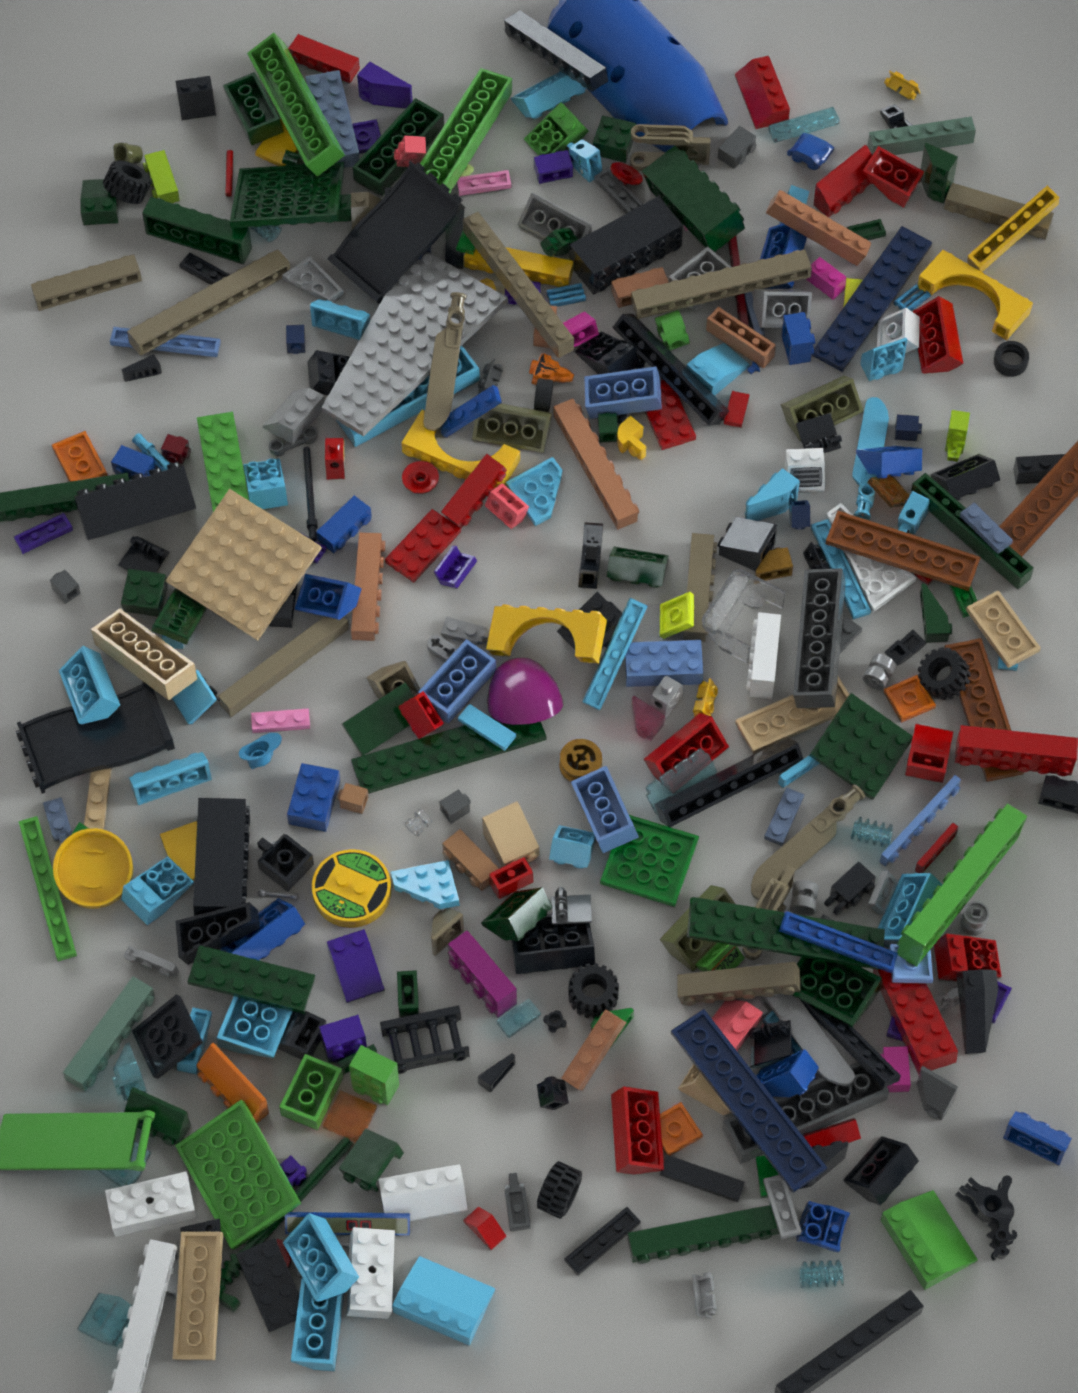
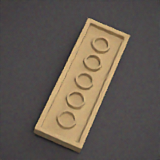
(785, 720)
(198, 1296)

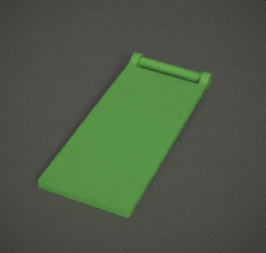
(73, 1141)

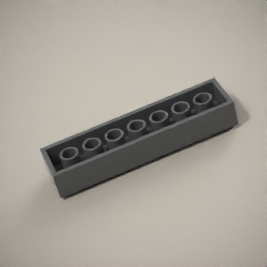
(819, 638)
(815, 1109)

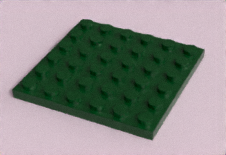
(286, 196)

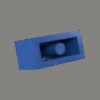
(131, 462)

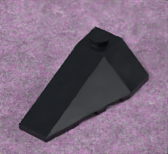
(977, 1003)

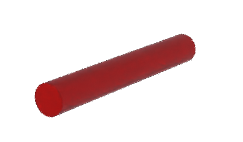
(229, 173)

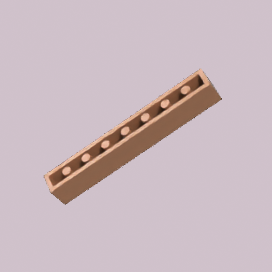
(595, 463)

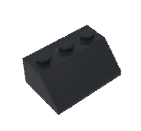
(967, 476)
(881, 1170)

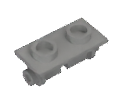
(704, 1302)

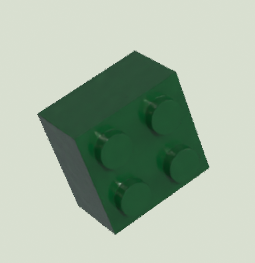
(614, 138)
(144, 592)

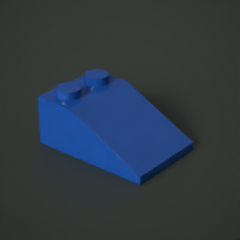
(789, 1075)

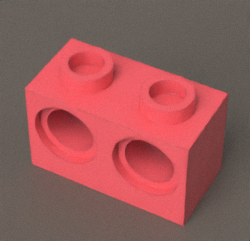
(410, 148)
(506, 506)

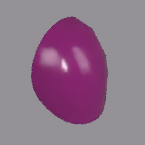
(523, 693)

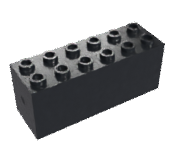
(626, 245)
(134, 501)
(221, 854)

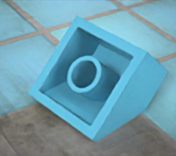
(572, 846)

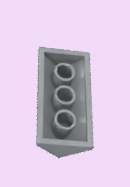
(544, 217)

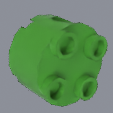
(672, 330)

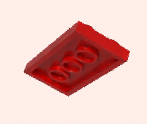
(671, 422)
(422, 545)

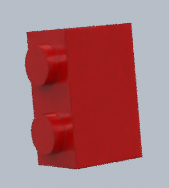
(421, 715)
(511, 878)

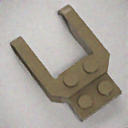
(682, 137)
(773, 898)

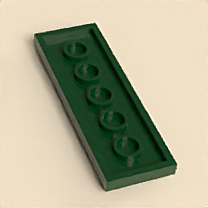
(251, 979)

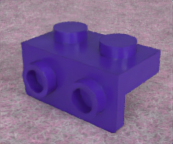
(454, 567)

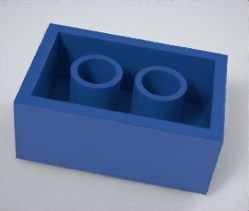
(313, 797)

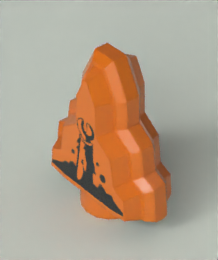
(549, 369)

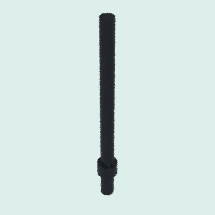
(312, 523)

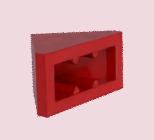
(485, 1227)

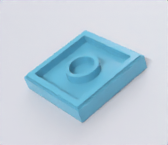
(194, 699)

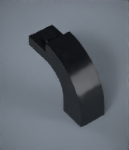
(591, 555)

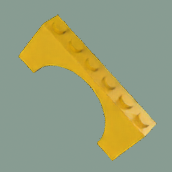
(949, 271)
(423, 446)
(511, 622)

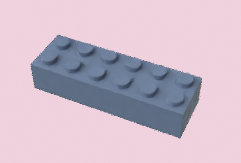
(331, 99)

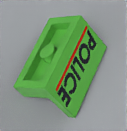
(720, 957)

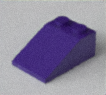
(383, 88)
(355, 965)

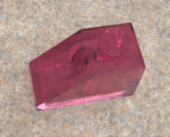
(646, 719)

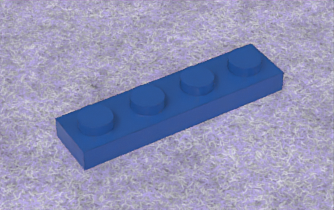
(471, 410)

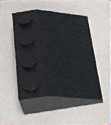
(553, 947)

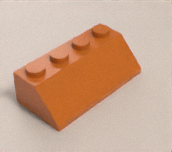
(230, 1083)

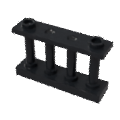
(428, 1020)

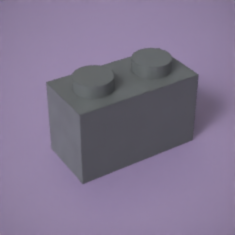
(737, 147)

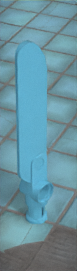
(872, 435)

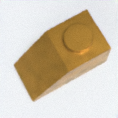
(775, 565)

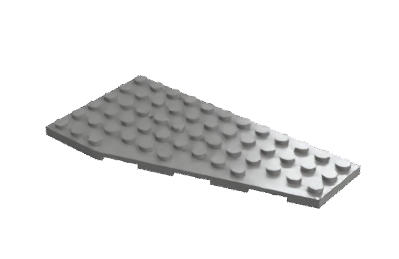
(400, 340)

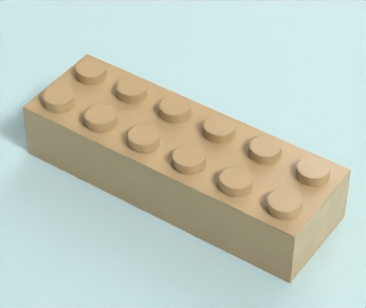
(144, 654)

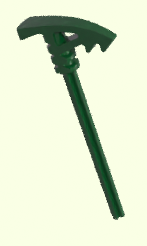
(232, 1267)

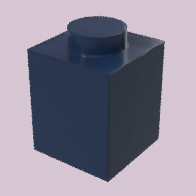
(295, 339)
(907, 427)
(799, 514)

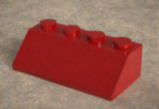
(762, 92)
(842, 183)
(938, 337)
(696, 734)
(637, 1131)

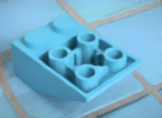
(884, 359)
(266, 483)
(773, 497)
(156, 890)

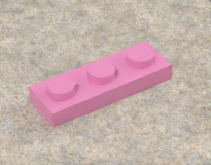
(484, 182)
(280, 720)

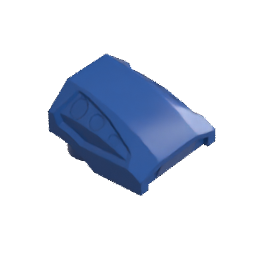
(811, 151)
(822, 1226)

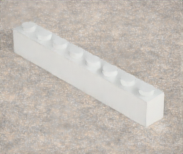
(143, 1317)

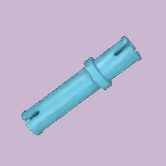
(149, 449)

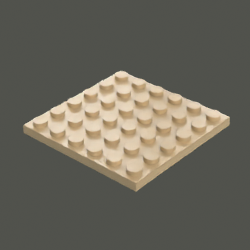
(243, 564)

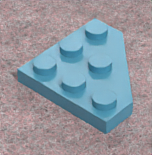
(538, 489)
(428, 883)

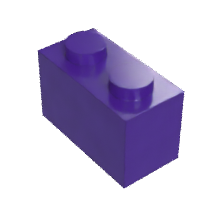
(553, 166)

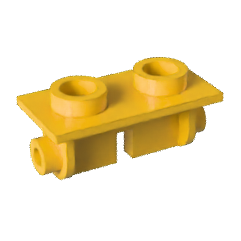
(908, 87)
(707, 692)

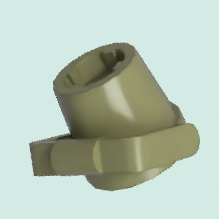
(127, 152)

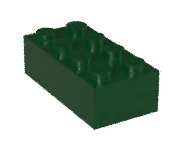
(253, 108)

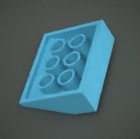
(253, 1028)
(443, 1300)

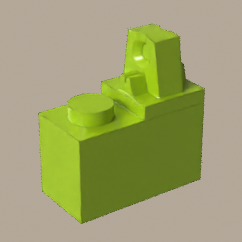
(956, 434)

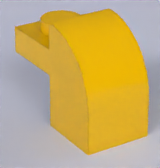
(628, 438)

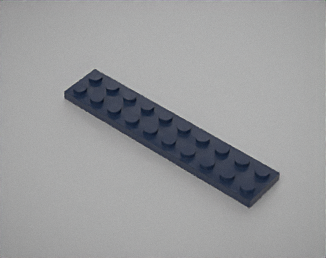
(872, 299)
(748, 1100)

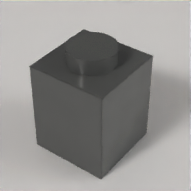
(65, 586)
(455, 806)

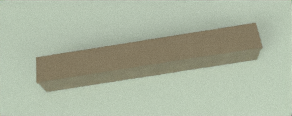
(281, 664)

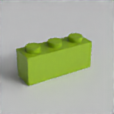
(162, 178)

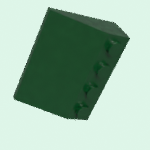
(837, 988)

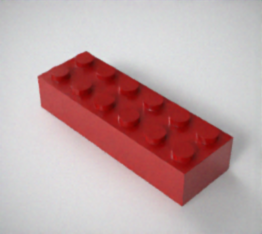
(1016, 750)
(918, 1022)

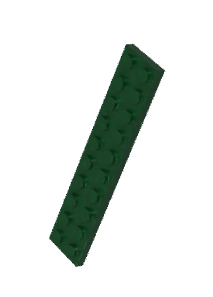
(435, 754)
(760, 930)

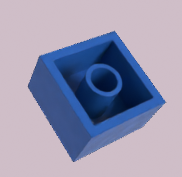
(797, 338)

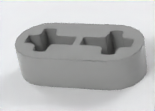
(441, 651)

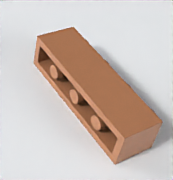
(740, 337)
(593, 1050)

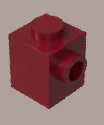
(175, 449)

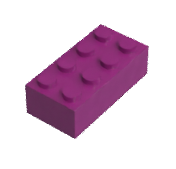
(482, 974)

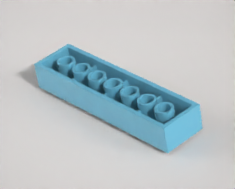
(466, 375)

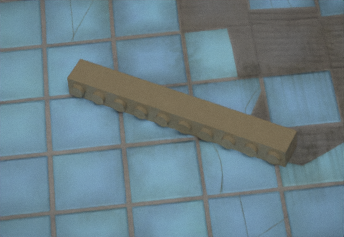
(721, 284)
(518, 285)
(208, 302)

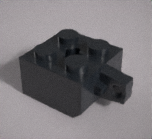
(284, 861)

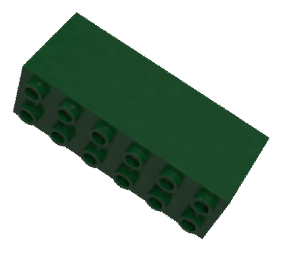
(694, 198)

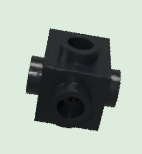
(552, 1093)

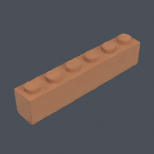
(818, 227)
(368, 578)

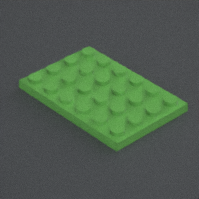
(237, 1174)

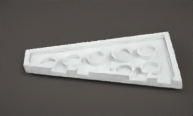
(876, 579)

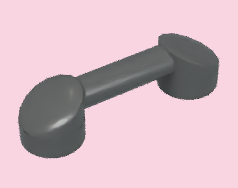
(309, 436)

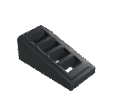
(144, 368)
(492, 1077)

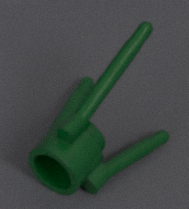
(291, 158)

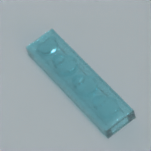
(803, 124)

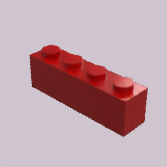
(323, 57)
(474, 491)

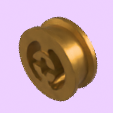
(574, 753)

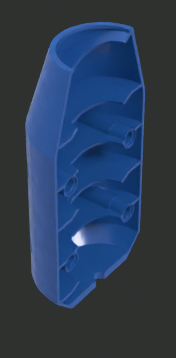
(646, 66)

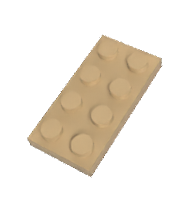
(1003, 629)

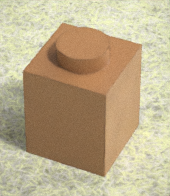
(353, 798)

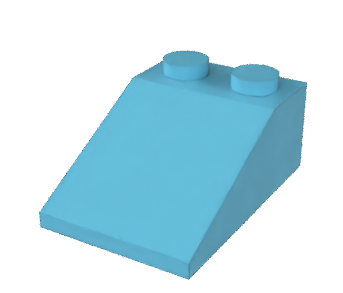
(717, 367)

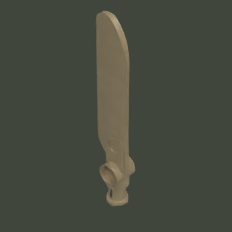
(444, 366)
(806, 841)

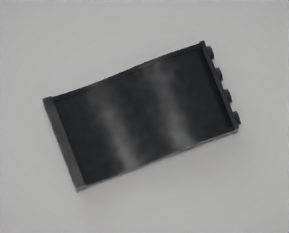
(397, 232)
(65, 749)

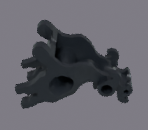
(993, 1208)

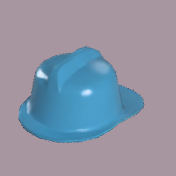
(261, 750)

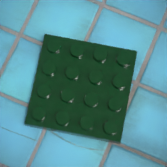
(861, 746)

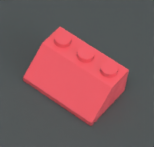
(736, 1021)

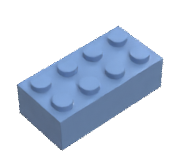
(623, 392)
(651, 661)
(459, 680)
(604, 809)

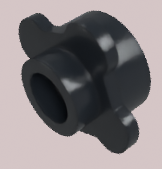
(556, 1015)

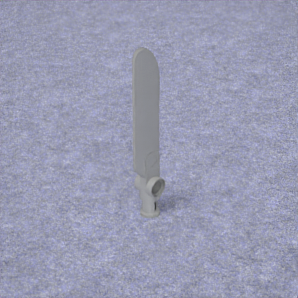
(812, 1038)

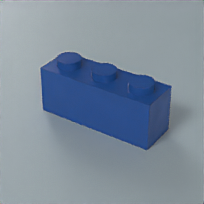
(344, 524)

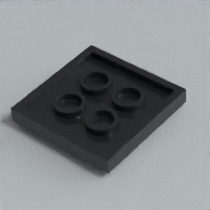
(167, 1036)

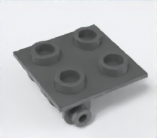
(570, 908)

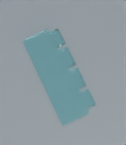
(687, 775)

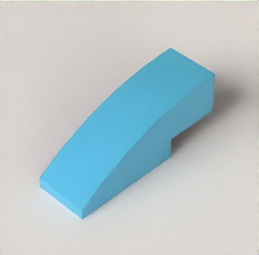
(201, 1020)

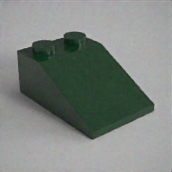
(97, 204)

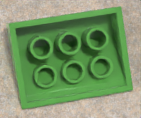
(927, 1238)

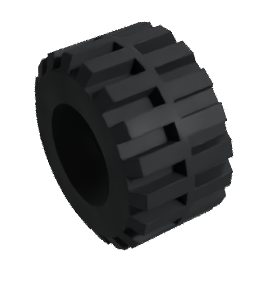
(127, 182)
(934, 664)
(588, 976)
(559, 1189)

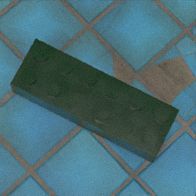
(377, 166)
(196, 230)

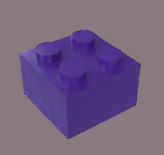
(342, 1038)

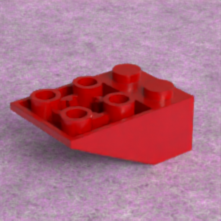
(929, 753)
(965, 953)

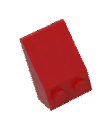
(893, 176)

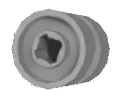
(879, 671)
(804, 898)
(974, 918)

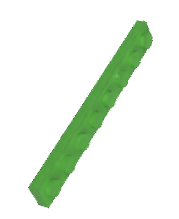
(47, 889)

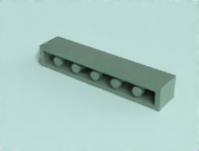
(913, 138)
(109, 1034)

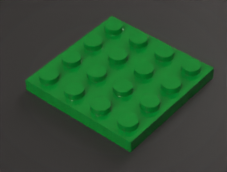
(653, 863)

